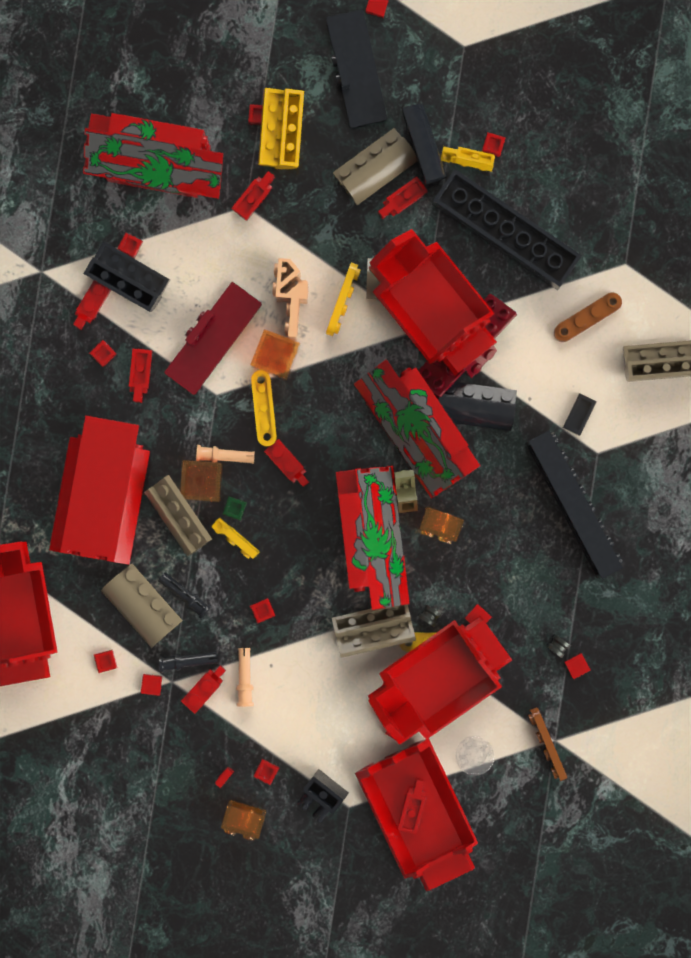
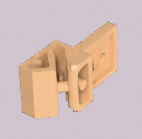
(286, 291)

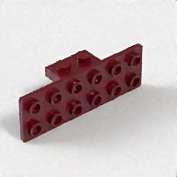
(212, 337)
(441, 378)

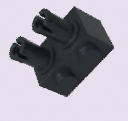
(325, 792)

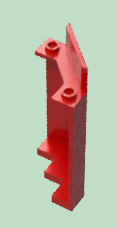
(100, 492)
(444, 834)

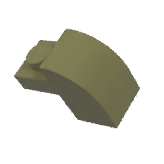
(406, 491)

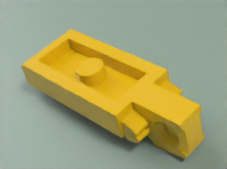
(468, 157)
(235, 538)

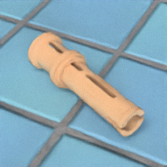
(215, 454)
(244, 688)

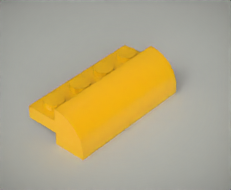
(281, 128)

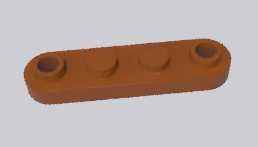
(587, 317)
(544, 737)

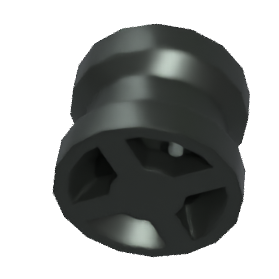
(430, 615)
(558, 646)

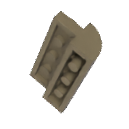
(375, 166)
(657, 361)
(178, 516)
(141, 605)
(373, 629)

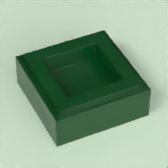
(234, 508)

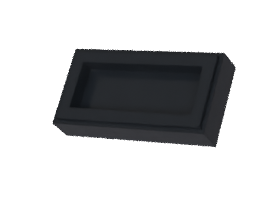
(579, 414)

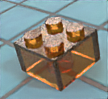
(275, 354)
(201, 480)
(441, 525)
(243, 820)

